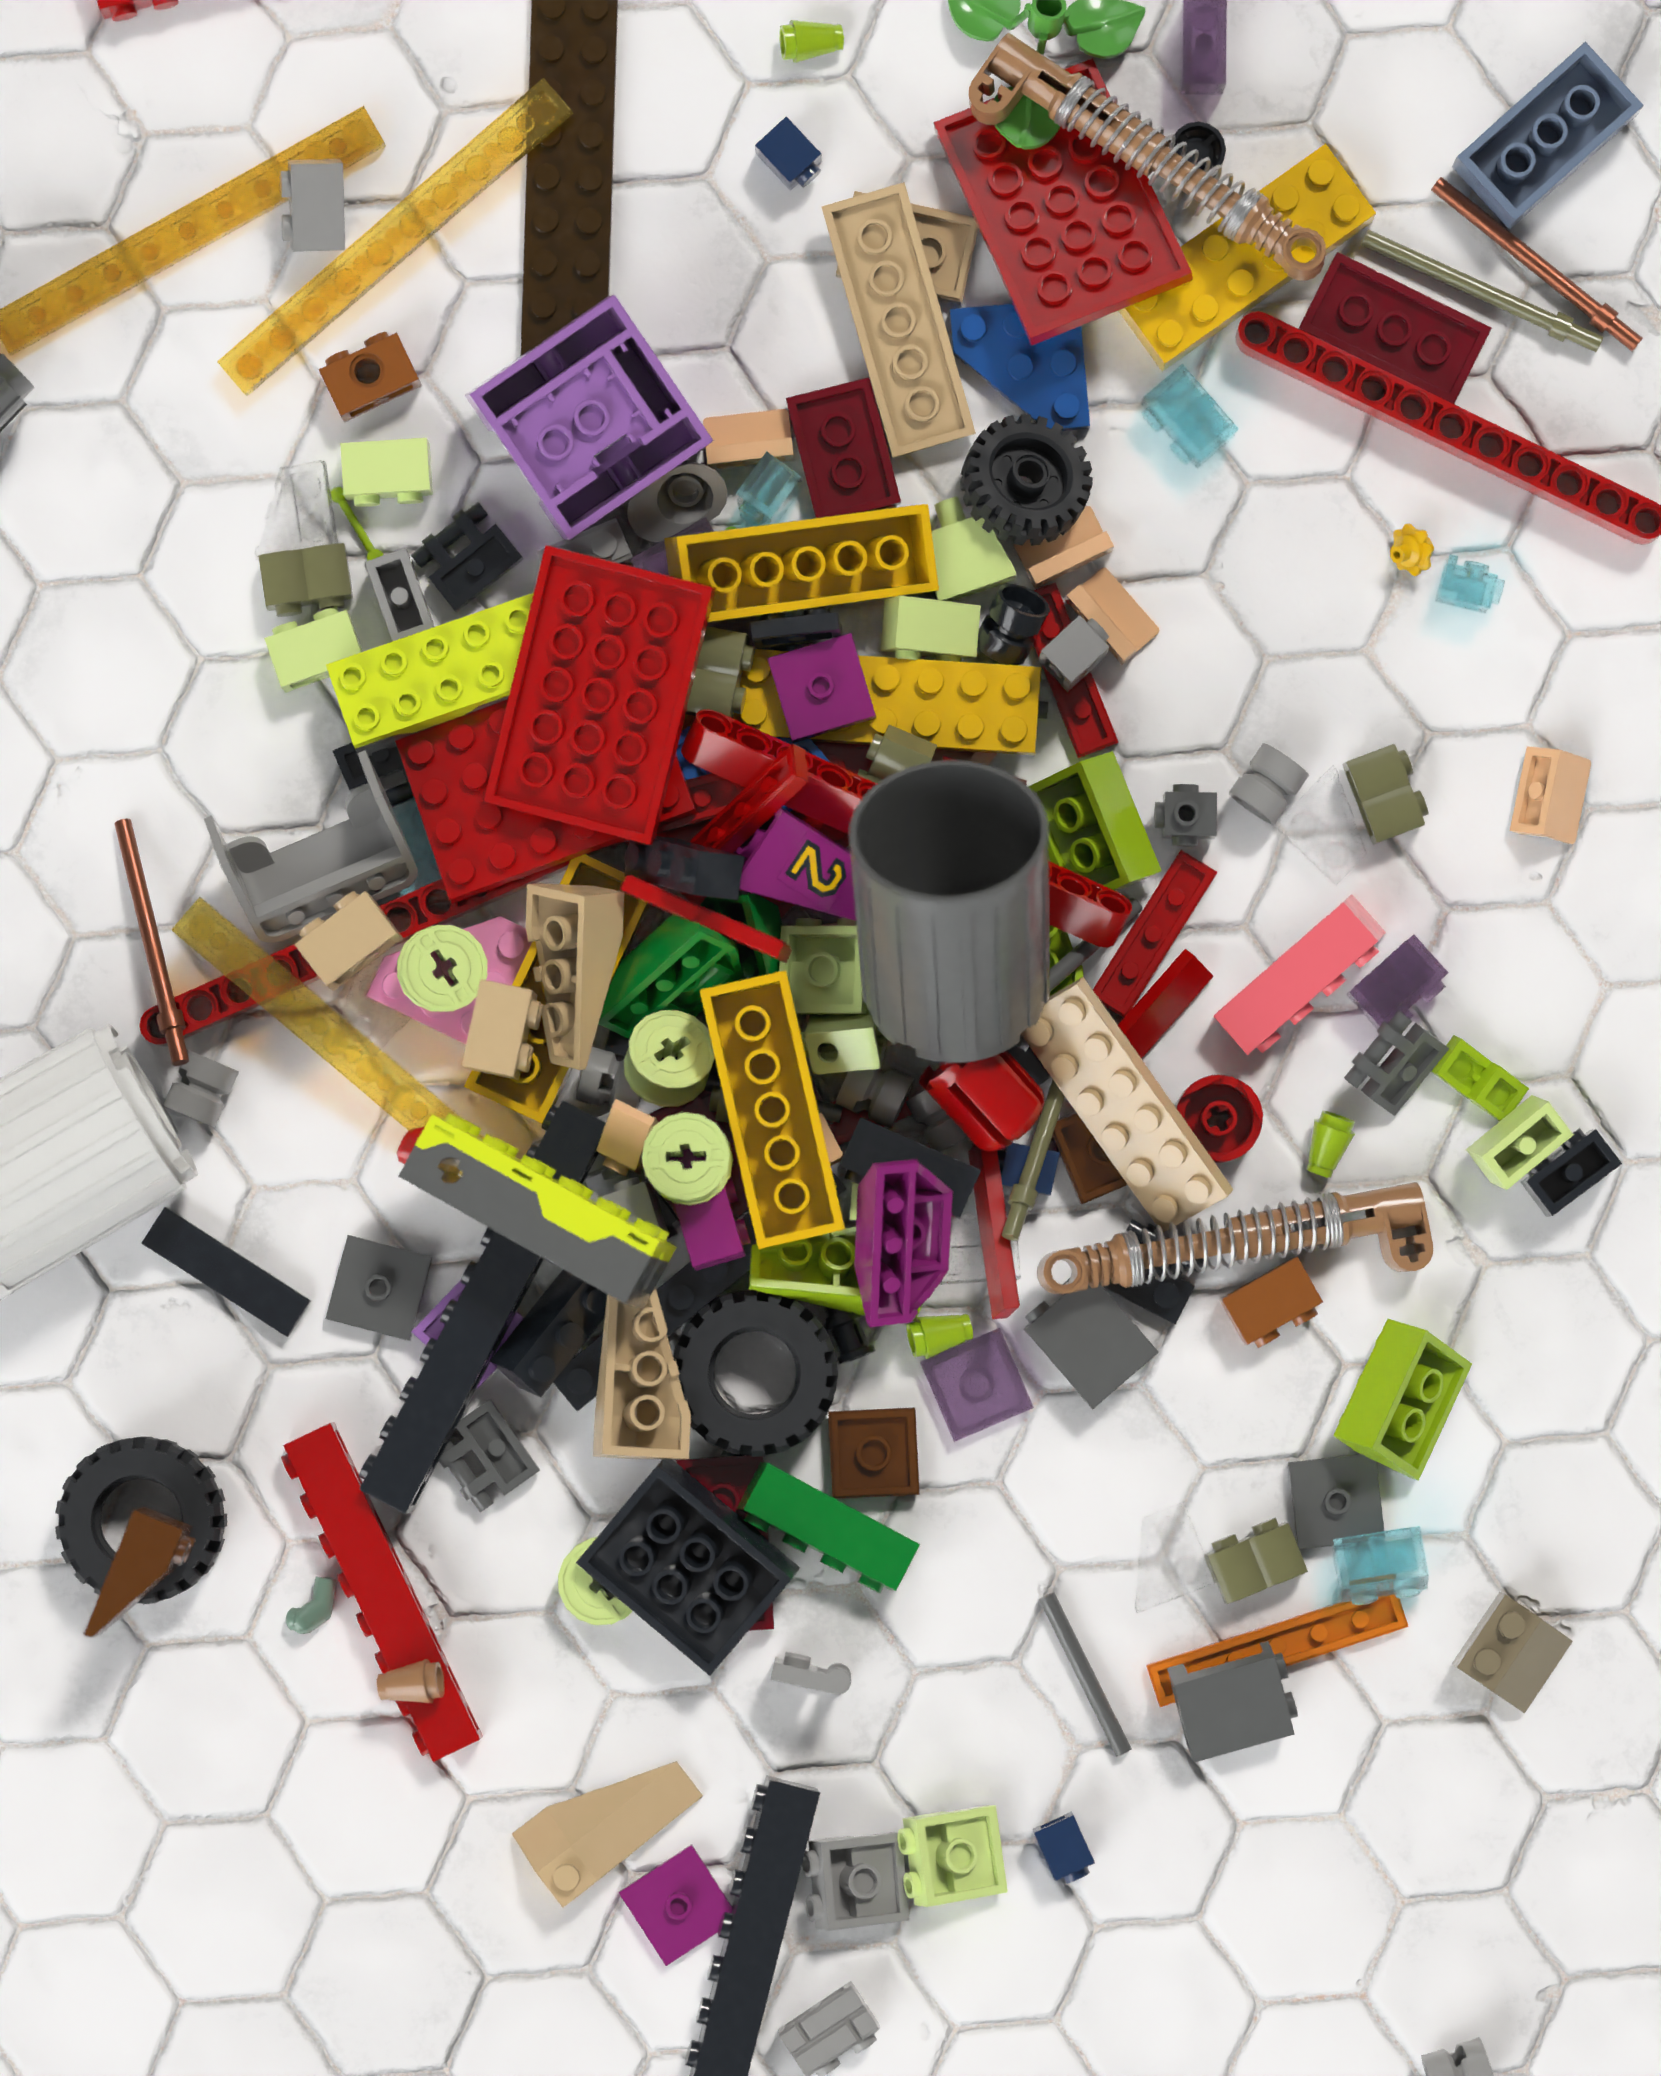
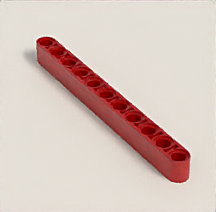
(1428, 429)
(833, 793)
(415, 902)

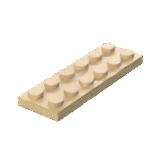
(898, 320)
(1125, 1107)

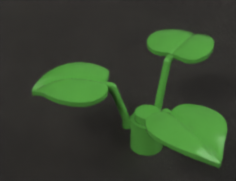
(1101, 28)

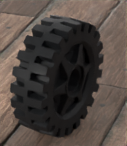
(1043, 456)

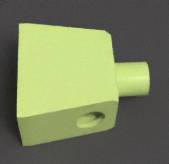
(967, 555)
(843, 1043)

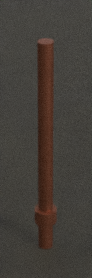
(1601, 316)
(170, 1018)

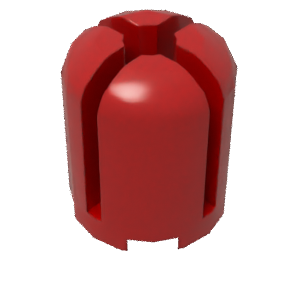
(986, 1098)

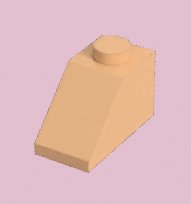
(624, 1138)

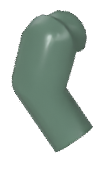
(315, 1612)

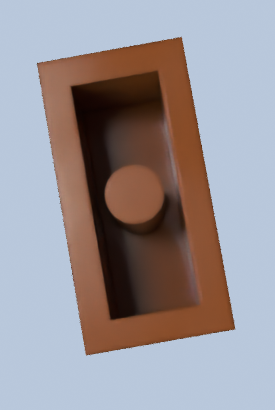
(1271, 1302)

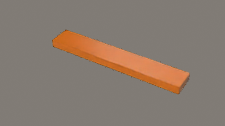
(1295, 1637)

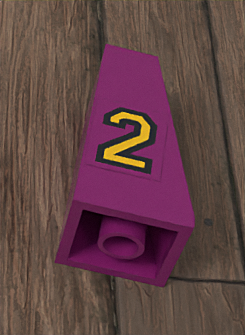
(798, 866)

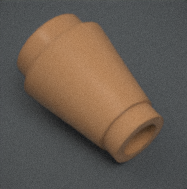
(412, 1683)

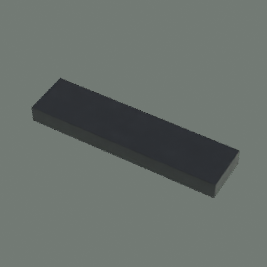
(226, 1271)

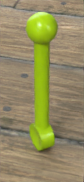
(338, 497)

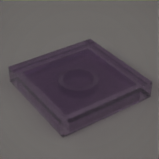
(976, 1384)

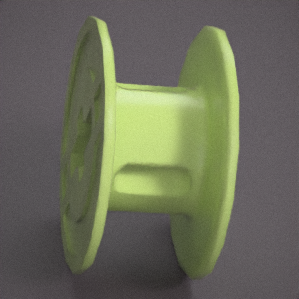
(417, 964)
(670, 1080)
(669, 1140)
(580, 1596)

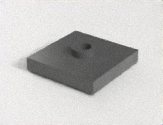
(378, 1287)
(1335, 1499)

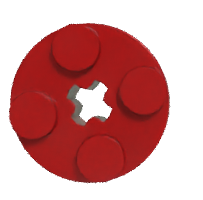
(1226, 1095)

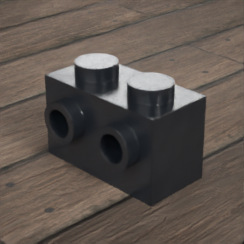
(1571, 1172)

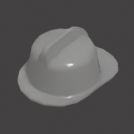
(677, 501)

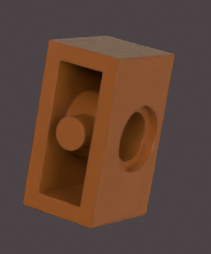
(395, 377)

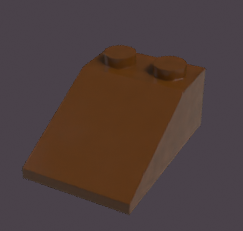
(145, 1556)

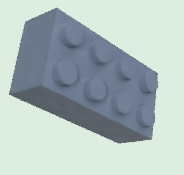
(1547, 135)

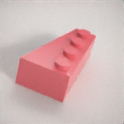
(1299, 975)

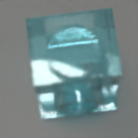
(1469, 585)

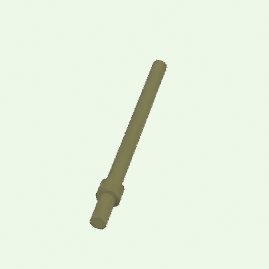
(1559, 325)
(1024, 1194)

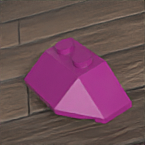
(900, 1239)

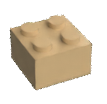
(347, 939)
(501, 1030)

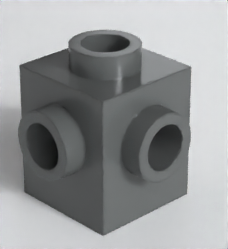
(1200, 805)

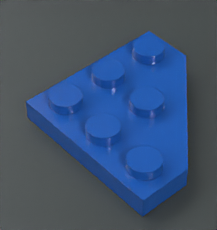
(1036, 378)

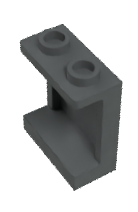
(1090, 1341)
(1233, 1704)

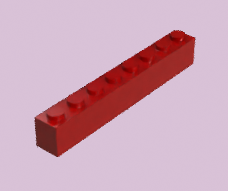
(379, 1584)

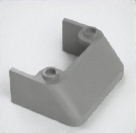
(308, 877)

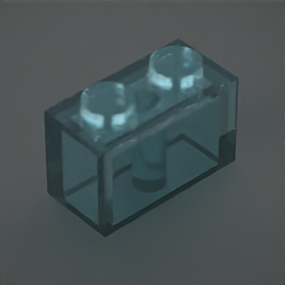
(1188, 417)
(768, 491)
(1380, 1565)

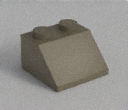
(1512, 1652)

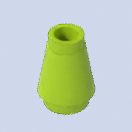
(809, 39)
(1329, 1142)
(937, 1334)

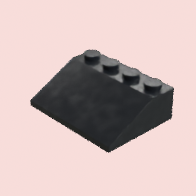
(688, 1565)

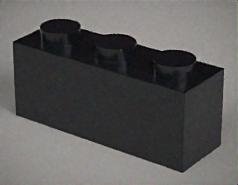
(685, 867)
(879, 1145)
(551, 1333)

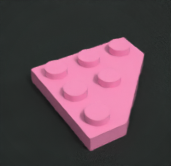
(505, 950)

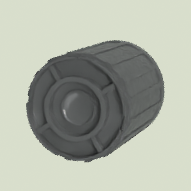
(952, 908)

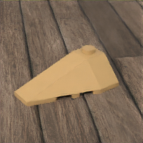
(577, 949)
(639, 1389)
(592, 1833)

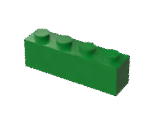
(828, 1527)

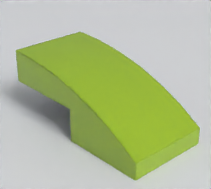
(1479, 1079)

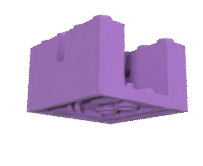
(605, 390)

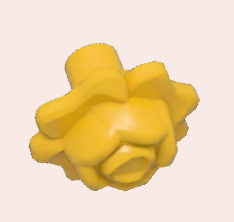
(1411, 549)

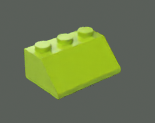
(1096, 824)
(1403, 1398)

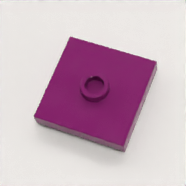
(822, 688)
(677, 1904)

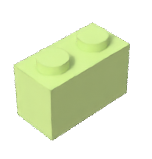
(386, 471)
(930, 629)
(304, 650)
(1519, 1142)

